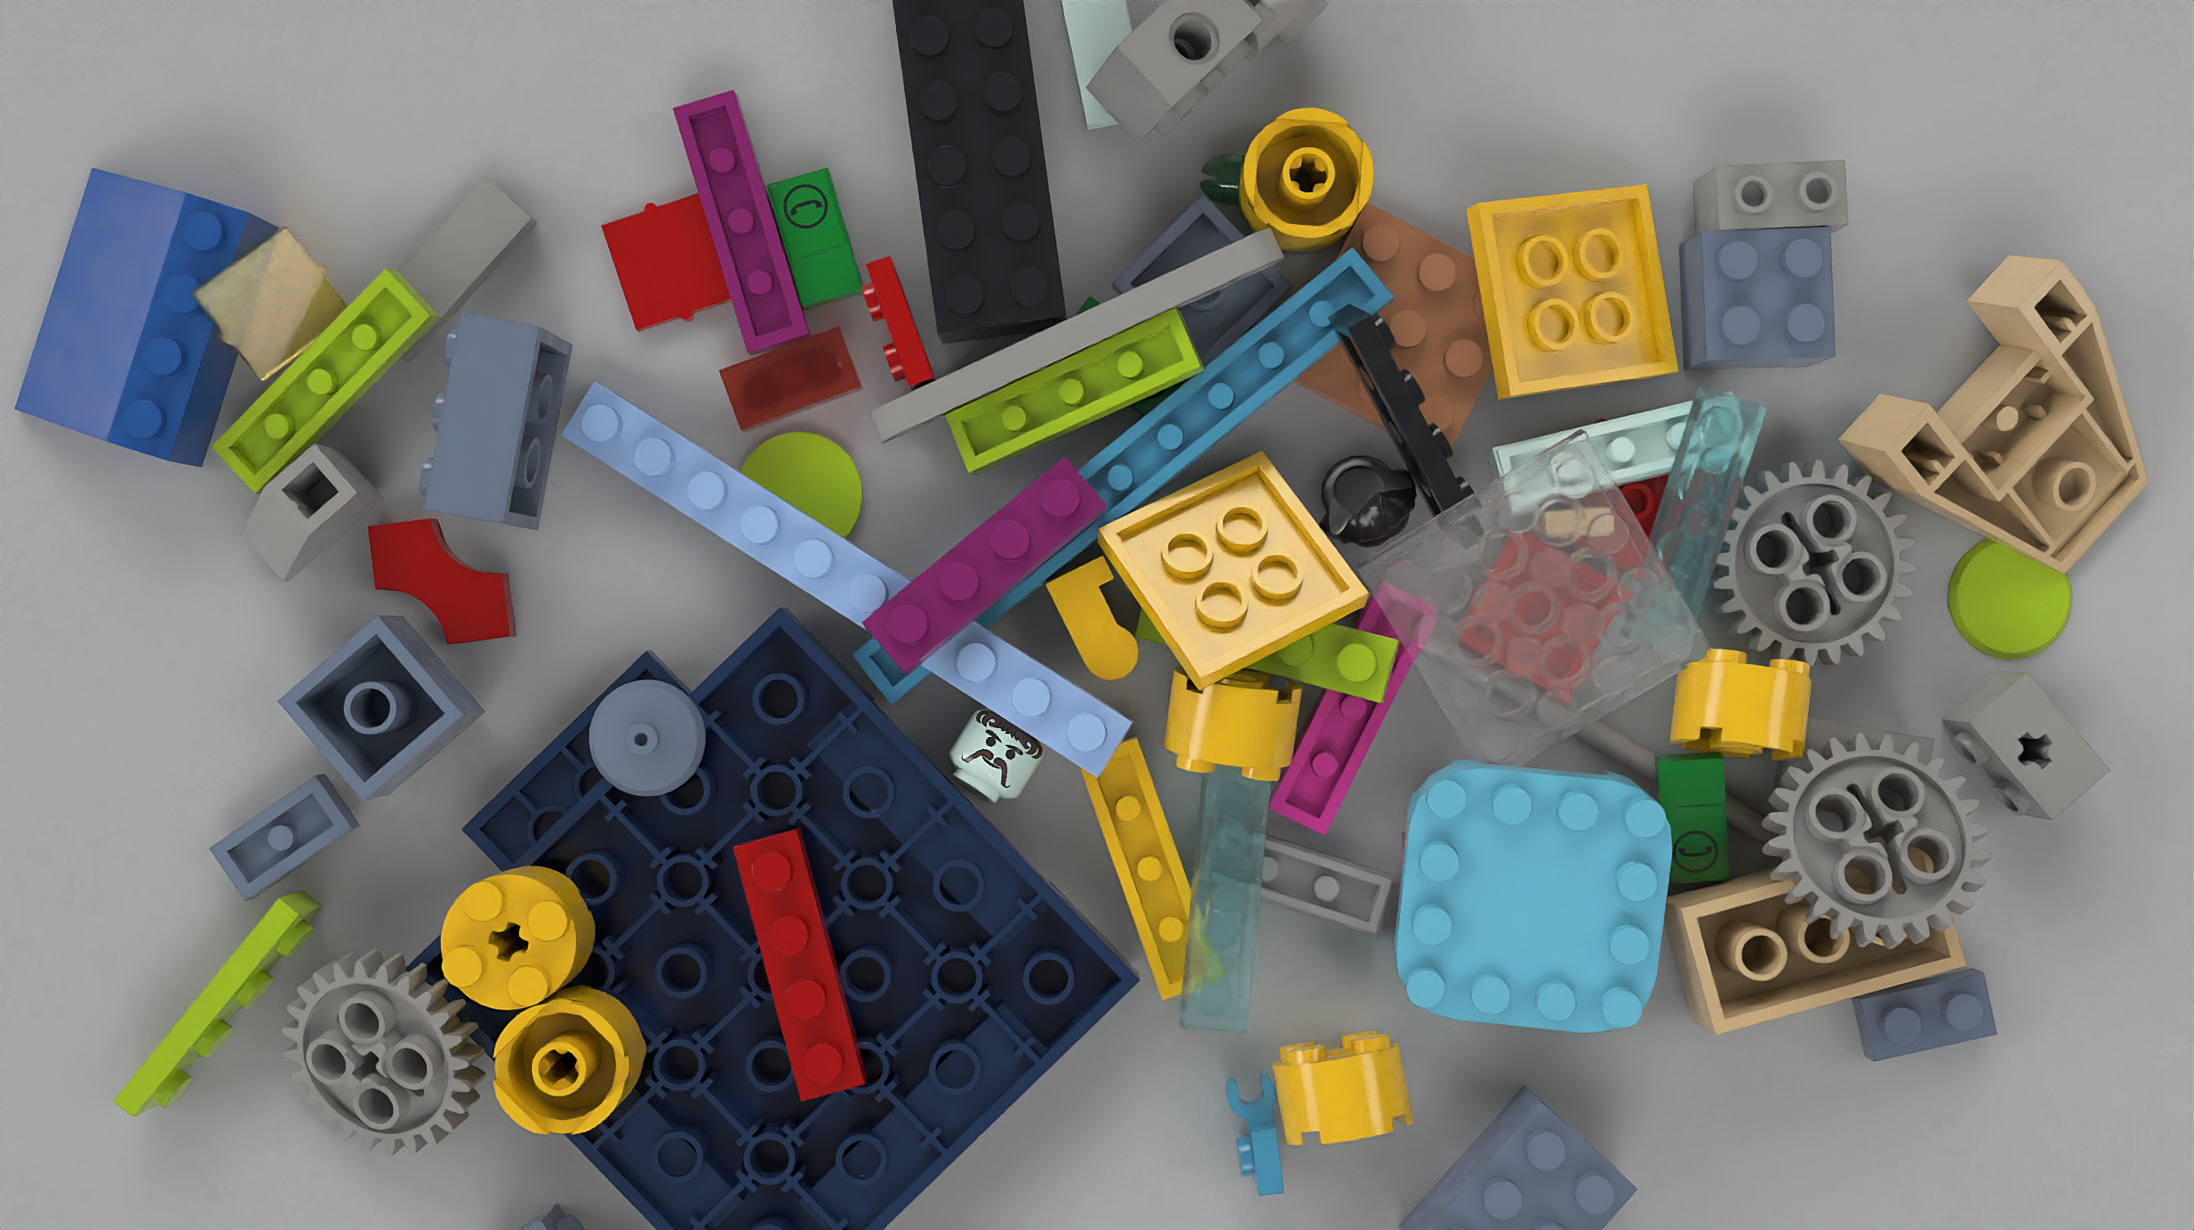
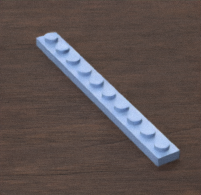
(839, 574)

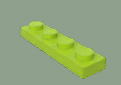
(326, 379)
(1075, 392)
(1327, 658)
(205, 1023)

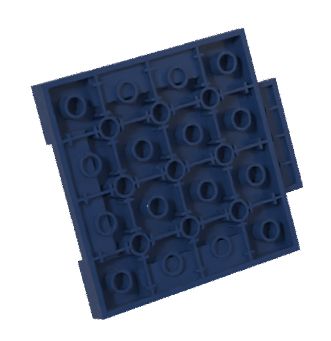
(943, 935)

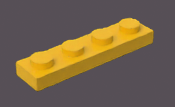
(1144, 861)

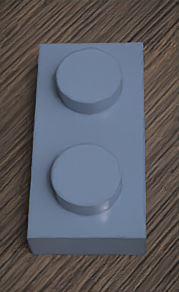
(284, 837)
(1924, 1015)

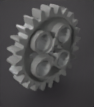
(1857, 535)
(1930, 821)
(384, 1051)

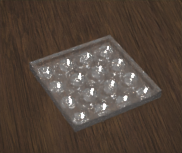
(1535, 605)

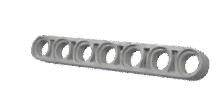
(1077, 334)

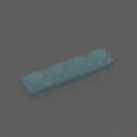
(1704, 489)
(1224, 902)

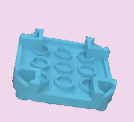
(1532, 897)

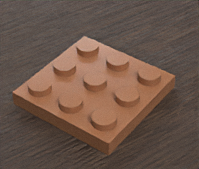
(1432, 317)

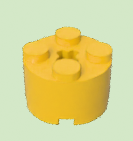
(1335, 164)
(1742, 706)
(1233, 724)
(483, 954)
(536, 1084)
(1342, 1090)

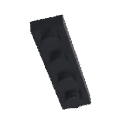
(1397, 401)

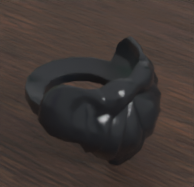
(1380, 516)

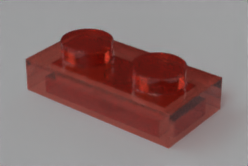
(791, 379)

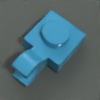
(1259, 1150)

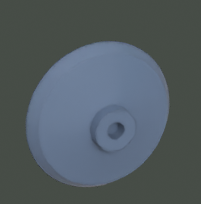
(647, 738)

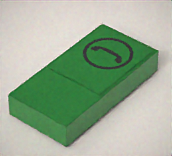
(815, 238)
(1695, 807)

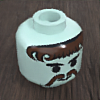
(994, 757)

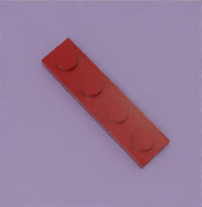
(800, 964)

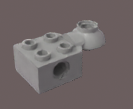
(1186, 54)

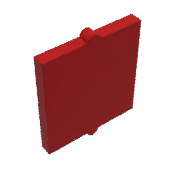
(666, 262)

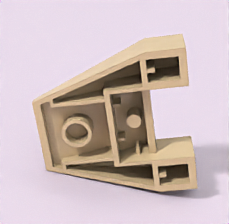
(2032, 440)

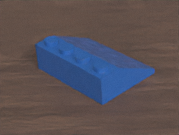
(122, 335)

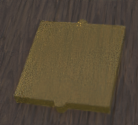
(271, 303)

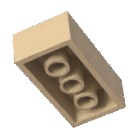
(1757, 959)

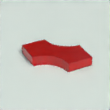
(420, 563)

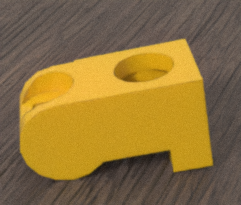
(1103, 645)

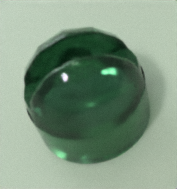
(1227, 173)

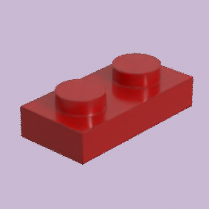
(888, 301)

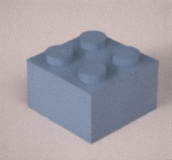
(1757, 298)
(381, 706)

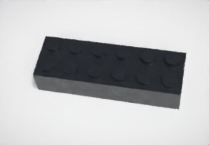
(979, 167)

